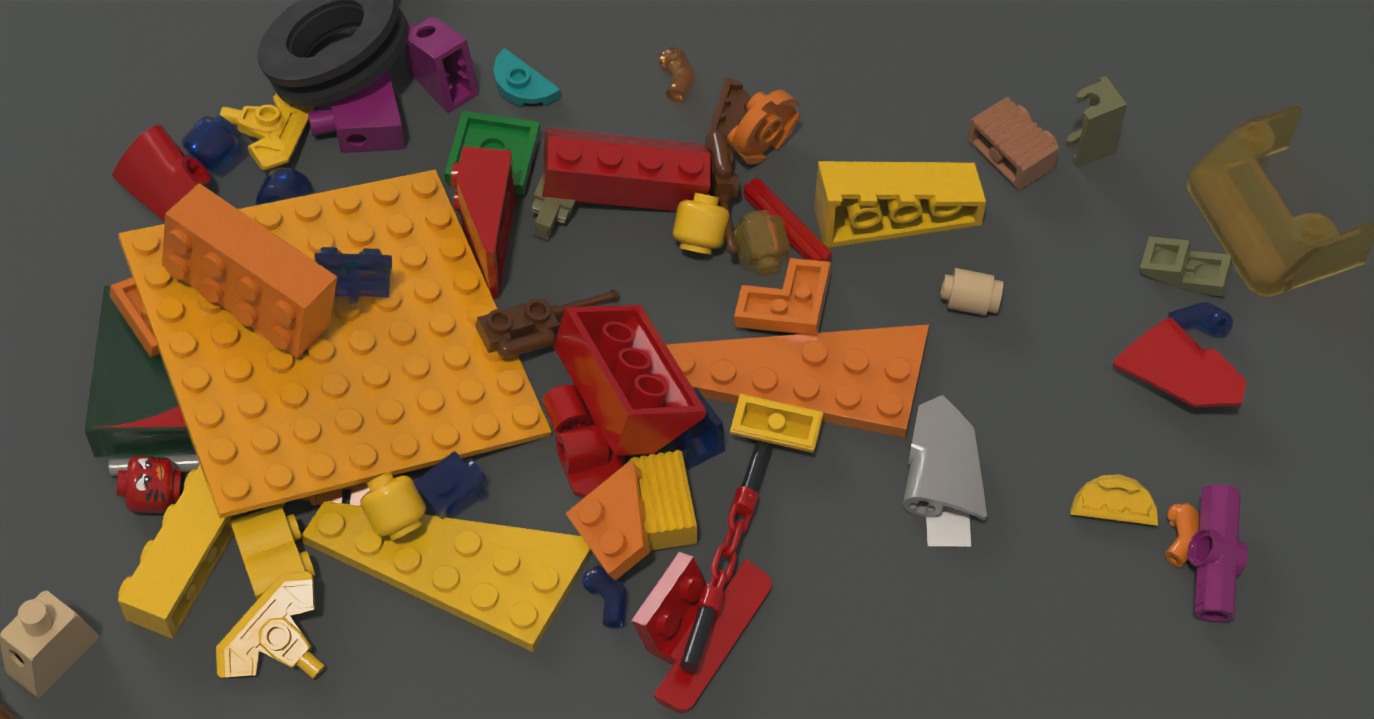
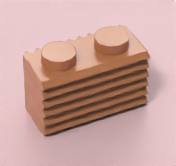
(1013, 142)

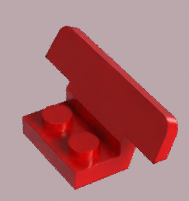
(669, 615)

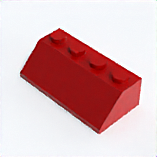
(623, 169)
(626, 377)

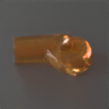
(682, 71)

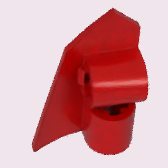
(158, 171)
(1180, 367)
(579, 441)

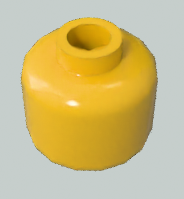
(700, 224)
(393, 505)

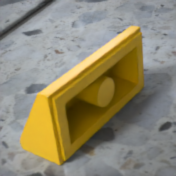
(777, 423)

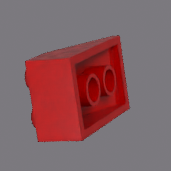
(486, 207)

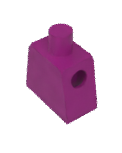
(441, 63)
(363, 120)

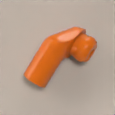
(1187, 521)

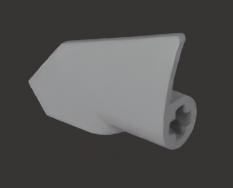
(943, 463)

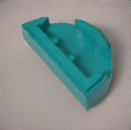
(521, 83)

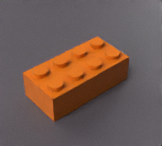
(248, 270)

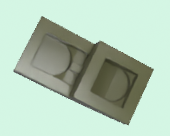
(1178, 266)

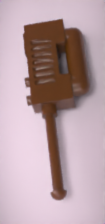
(722, 182)
(533, 321)

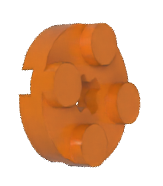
(766, 124)

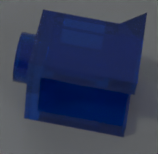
(708, 444)

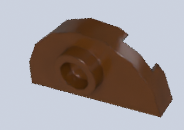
(729, 107)

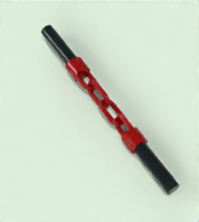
(712, 597)

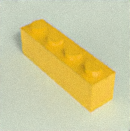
(177, 560)

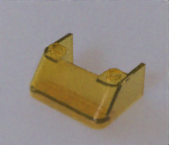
(1254, 223)

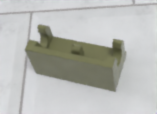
(1100, 123)

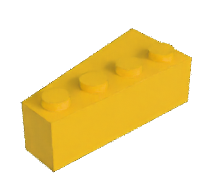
(895, 199)

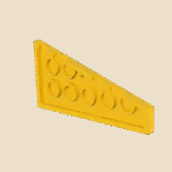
(475, 570)

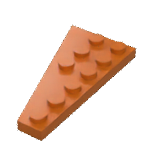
(851, 376)

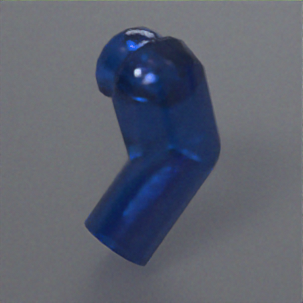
(1204, 317)
(612, 592)

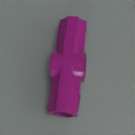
(1217, 553)

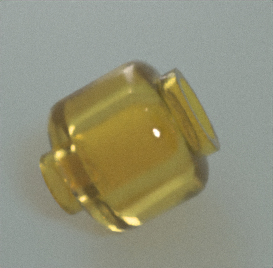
(762, 241)

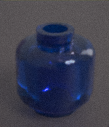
(213, 143)
(282, 185)

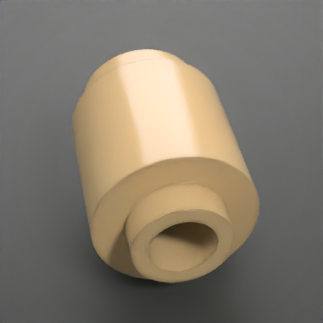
(972, 292)

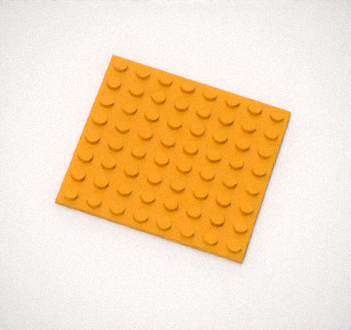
(377, 391)

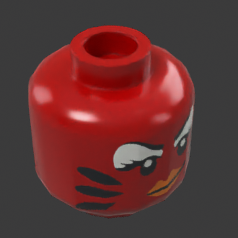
(149, 484)

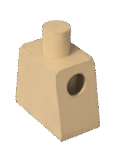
(43, 642)

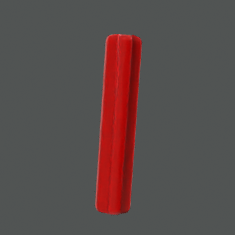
(797, 232)

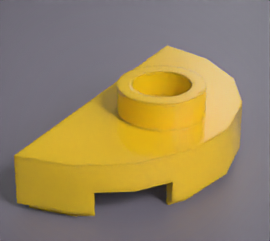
(1115, 499)

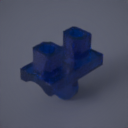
(357, 274)

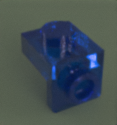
(451, 484)

